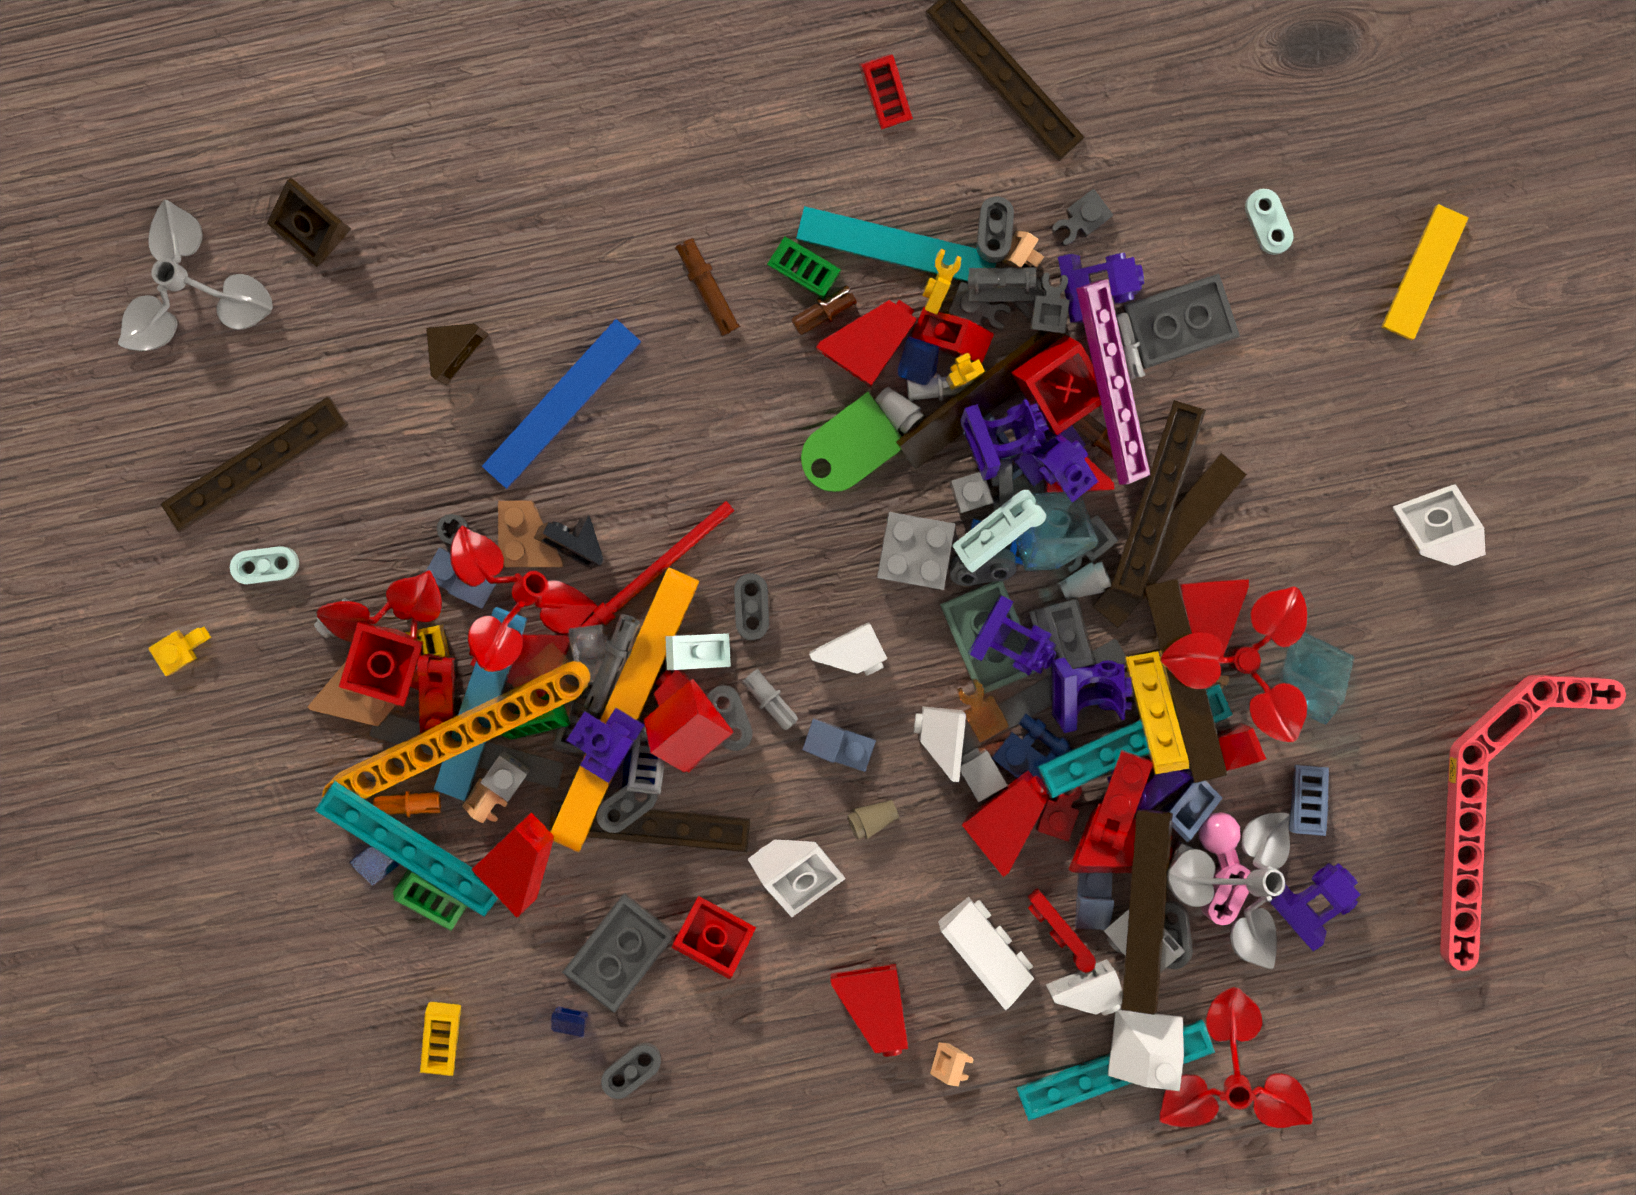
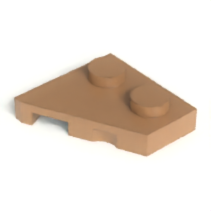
(516, 532)
(349, 704)

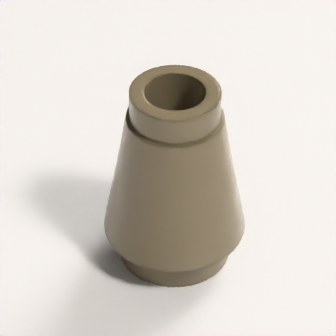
(872, 818)

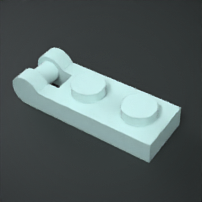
(999, 530)

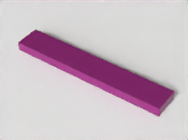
(1113, 381)

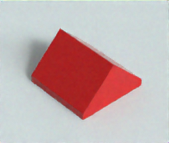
(381, 663)
(685, 728)
(713, 937)

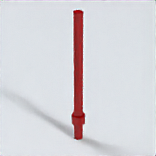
(605, 612)

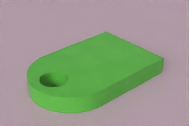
(852, 443)

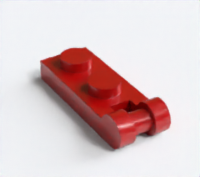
(435, 691)
(1121, 798)
(1061, 932)

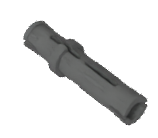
(616, 652)

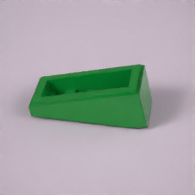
(829, 279)
(546, 722)
(412, 901)

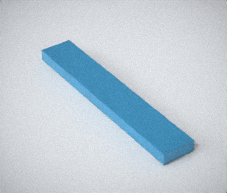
(459, 771)

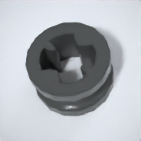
(449, 519)

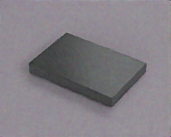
(1182, 321)
(619, 953)

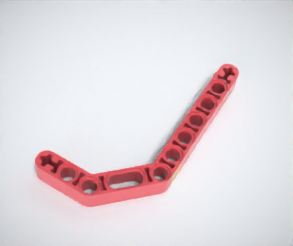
(1475, 802)

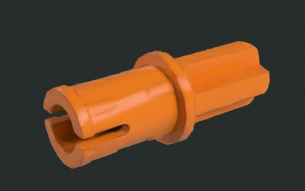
(409, 803)

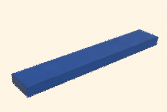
(561, 404)

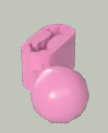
(1220, 836)

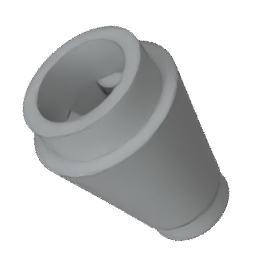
(899, 410)
(1086, 581)

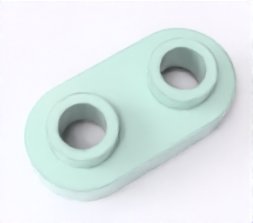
(1266, 222)
(265, 565)

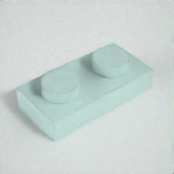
(697, 651)

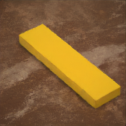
(1424, 272)
(1157, 713)

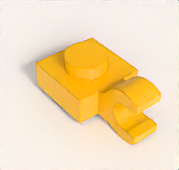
(937, 288)
(964, 371)
(176, 650)

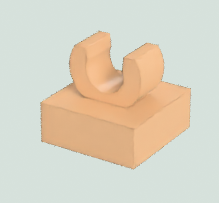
(1022, 251)
(481, 802)
(949, 1064)

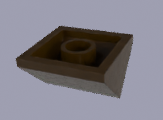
(306, 223)
(451, 348)

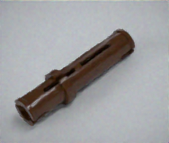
(701, 276)

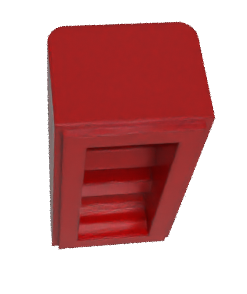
(893, 75)

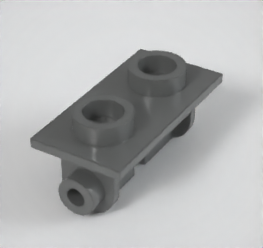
(1002, 284)

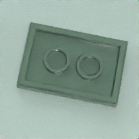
(965, 619)

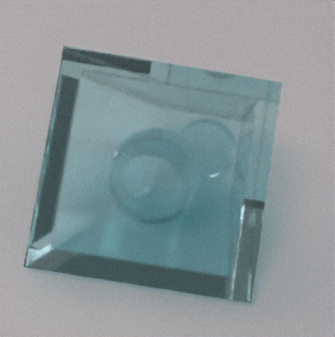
(1060, 537)
(1319, 673)

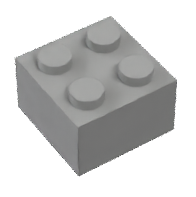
(916, 550)

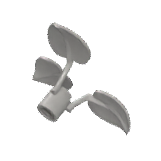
(173, 235)
(1192, 883)

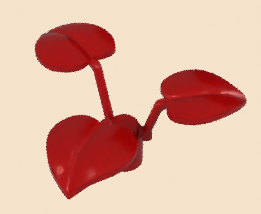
(408, 597)
(1279, 617)
(490, 641)
(1277, 1105)

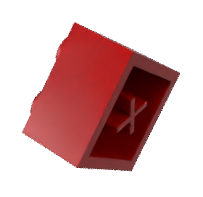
(1060, 383)

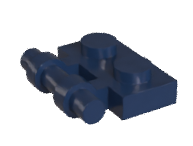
(1019, 756)

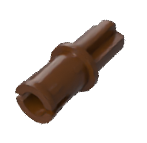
(824, 310)
(1095, 433)

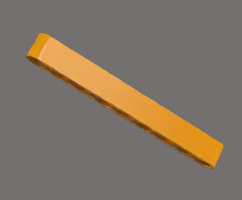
(629, 696)
(468, 727)

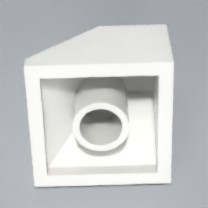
(1443, 526)
(853, 651)
(943, 737)
(795, 872)
(1089, 991)
(1147, 1049)

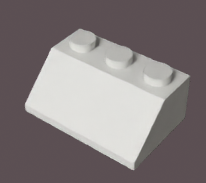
(987, 951)

